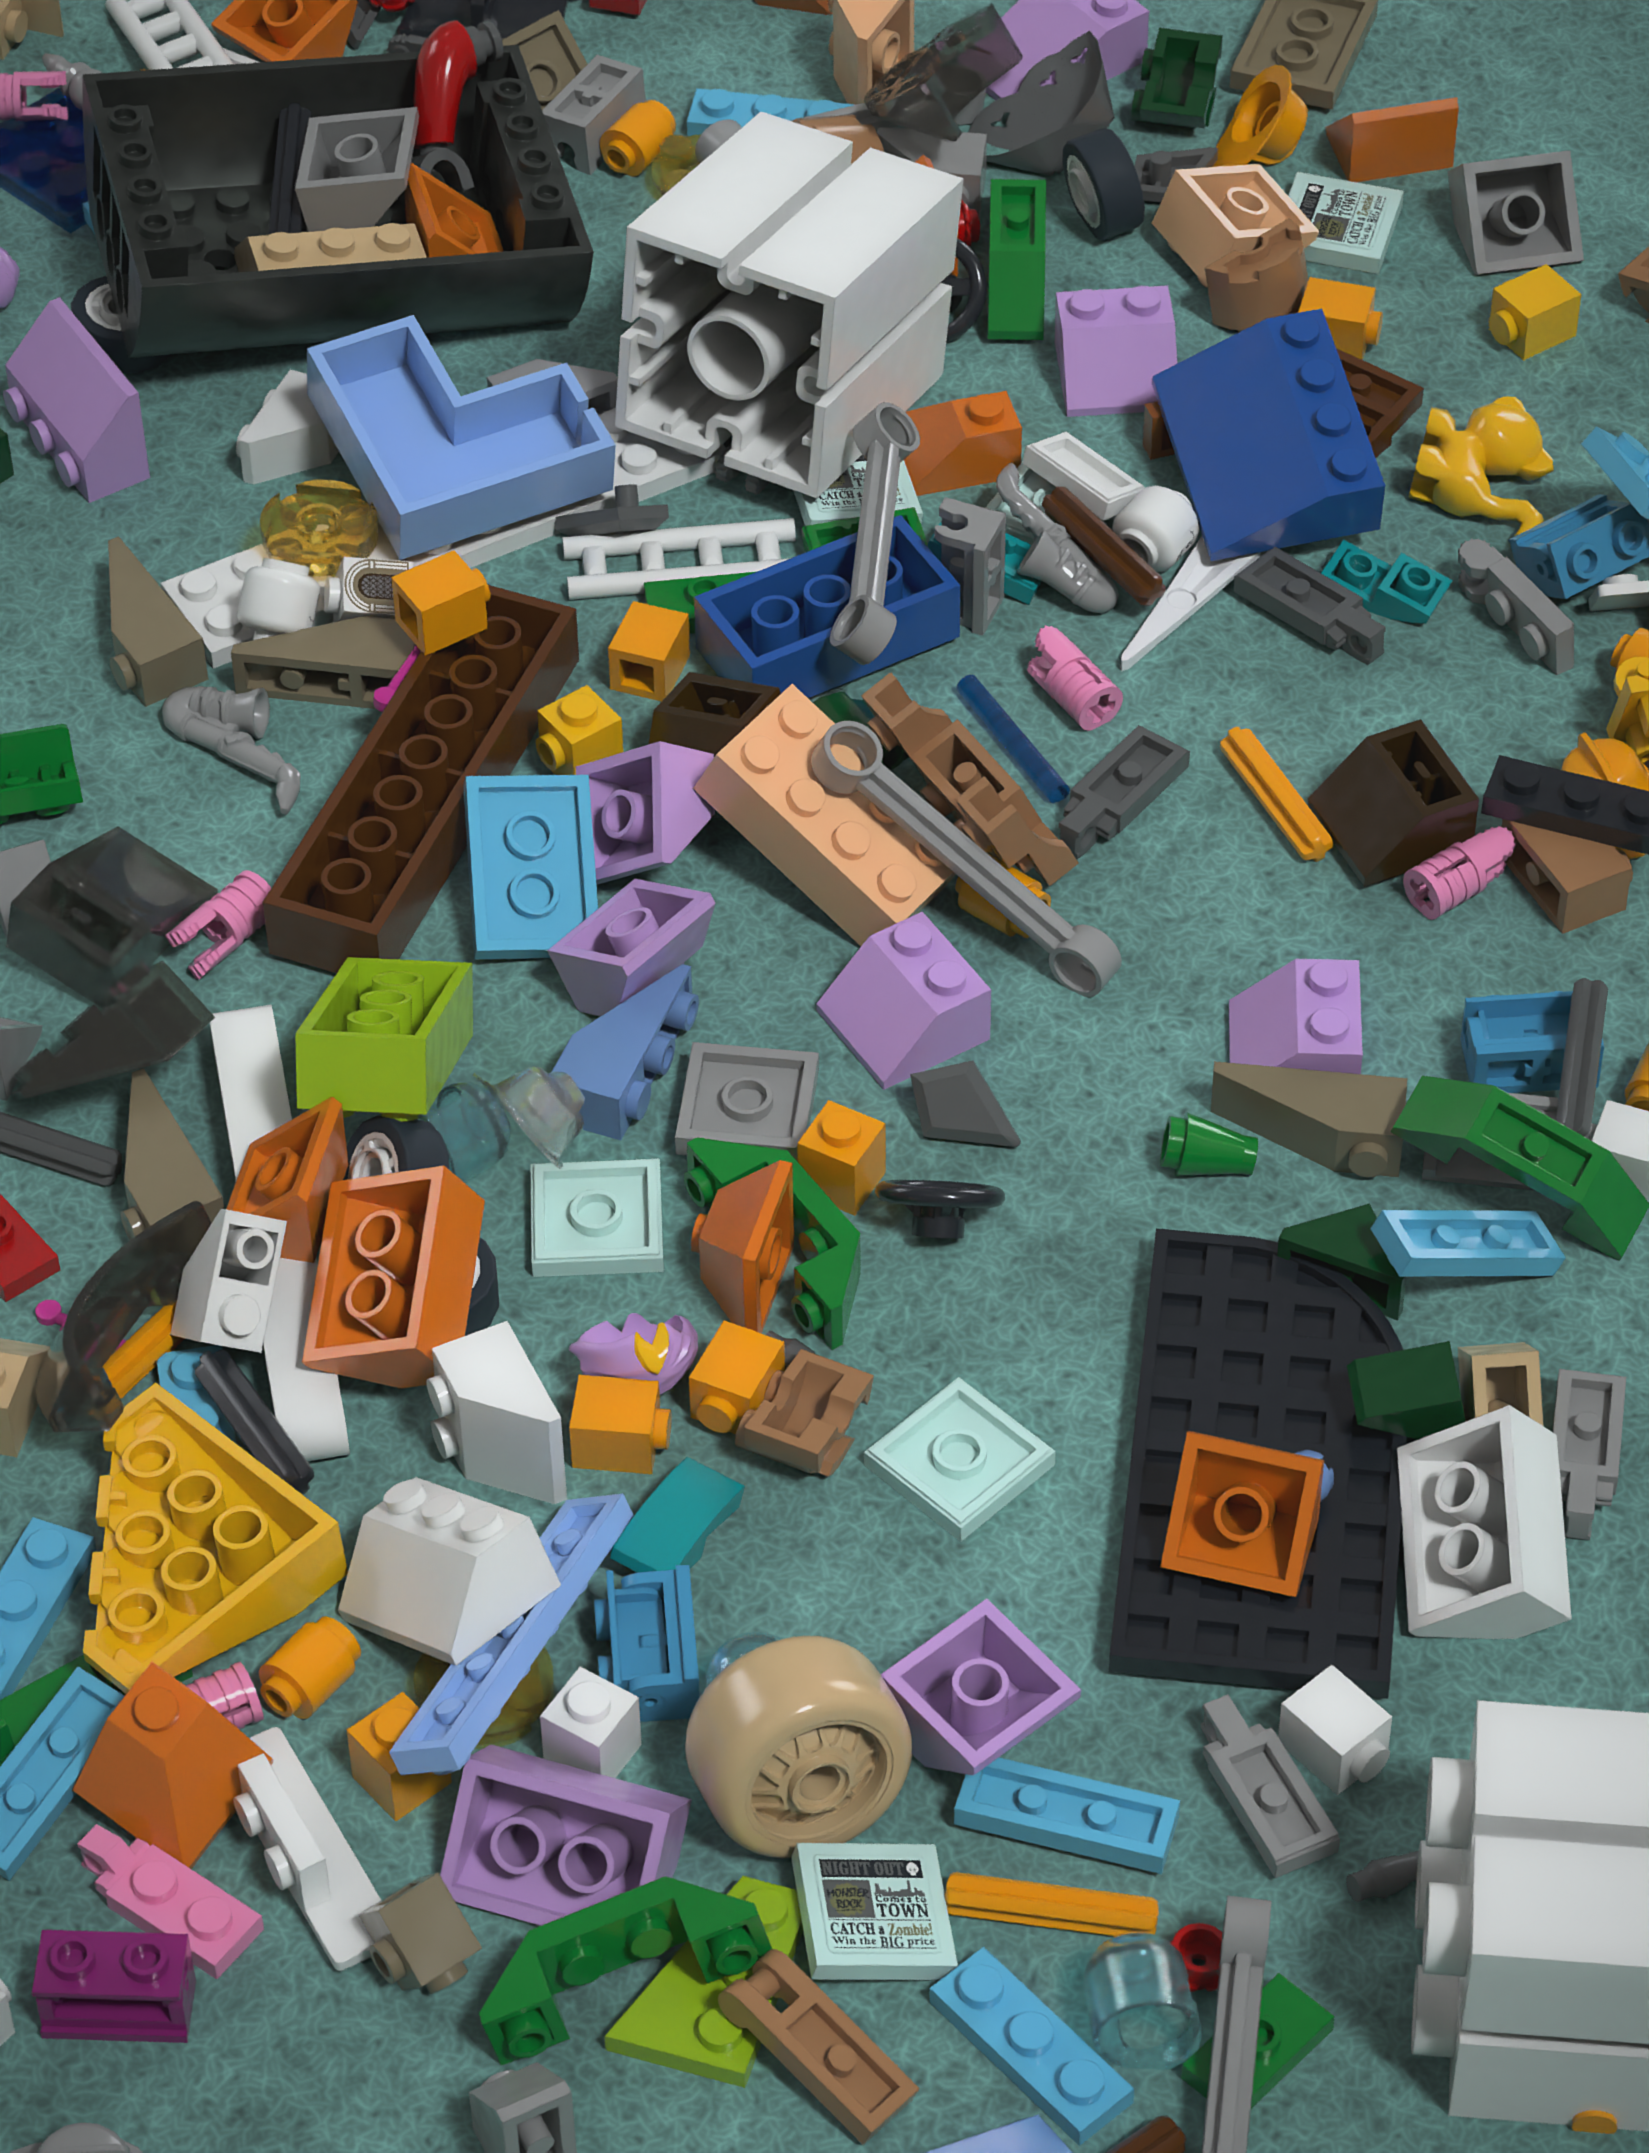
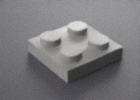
(747, 1096)

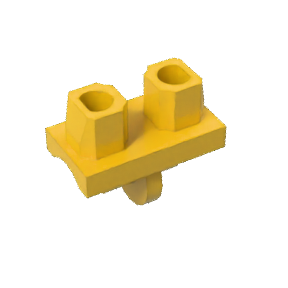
(1631, 713)

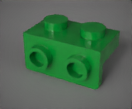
(37, 772)

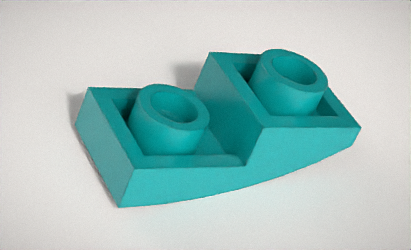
(1397, 592)
(677, 1519)

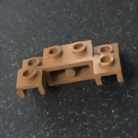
(967, 782)

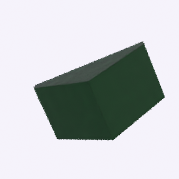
(1352, 1249)
(1407, 1391)

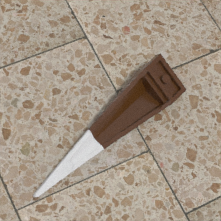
(1384, 406)

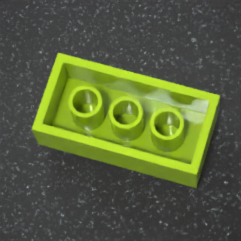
(385, 1036)

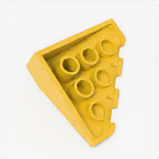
(196, 1545)

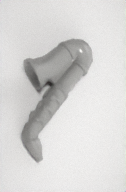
(1053, 553)
(225, 726)

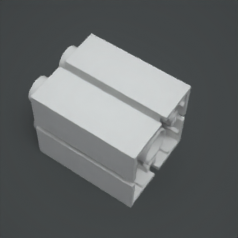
(785, 301)
(1538, 1916)

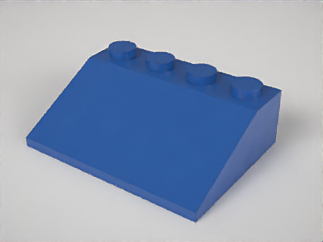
(1271, 439)

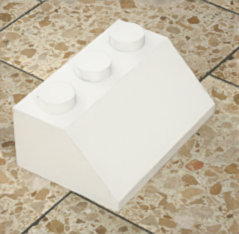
(1484, 1529)
(443, 1570)

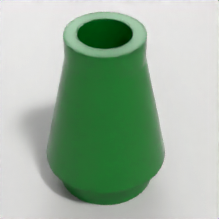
(1206, 1148)

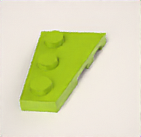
(679, 2014)

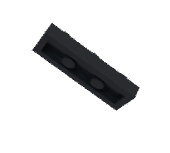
(1568, 804)

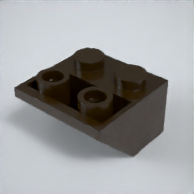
(708, 712)
(1395, 803)

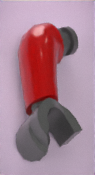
(442, 68)

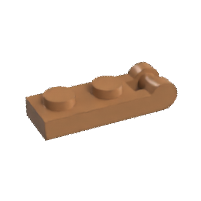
(819, 2045)

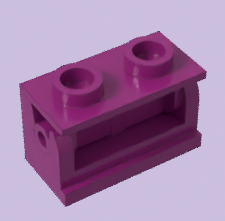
(114, 1986)

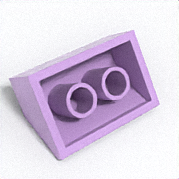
(77, 405)
(555, 1837)

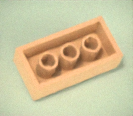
(824, 841)

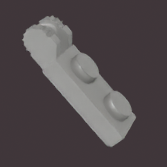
(1518, 603)

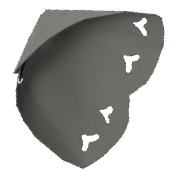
(1049, 114)

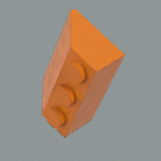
(393, 1275)

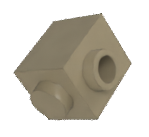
(420, 1936)

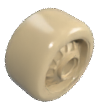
(798, 1745)

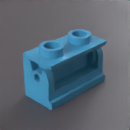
(1582, 546)
(1517, 1040)
(651, 1641)

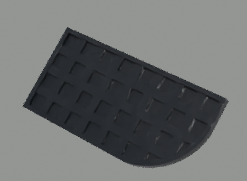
(1261, 1359)

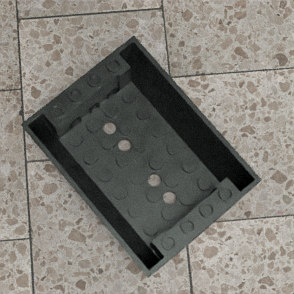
(188, 174)

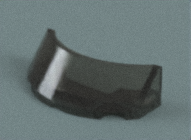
(944, 75)
(142, 1273)

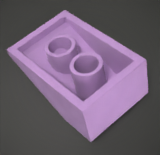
(1050, 25)

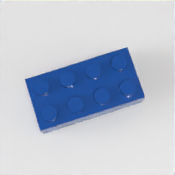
(780, 619)

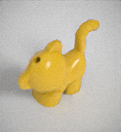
(1496, 442)

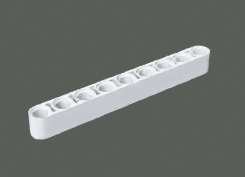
(254, 1104)

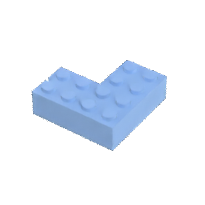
(451, 461)

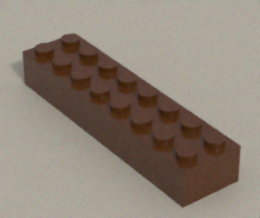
(400, 806)

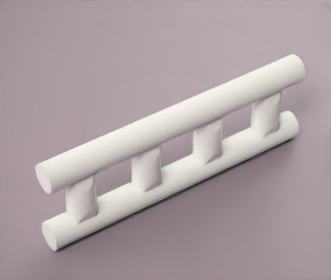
(182, 17)
(652, 544)

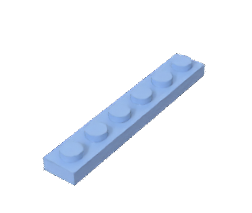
(478, 1687)

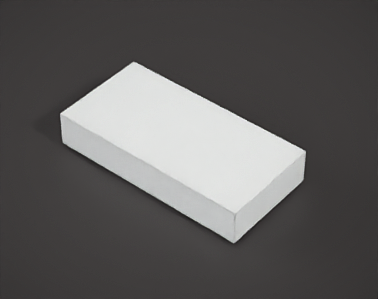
(1084, 472)

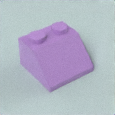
(1112, 347)
(645, 807)
(631, 943)
(907, 1002)
(1300, 1018)
(976, 1691)

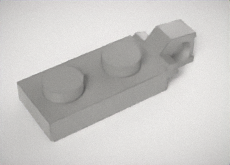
(1589, 1444)
(1266, 1790)

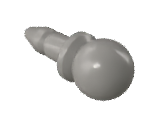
(74, 76)

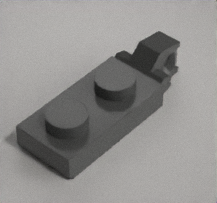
(1311, 604)
(1120, 788)

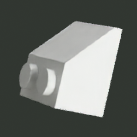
(497, 1415)

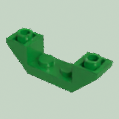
(1017, 259)
(1530, 1149)
(827, 1238)
(579, 1948)

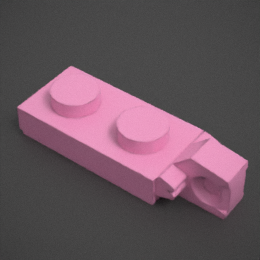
(169, 1898)

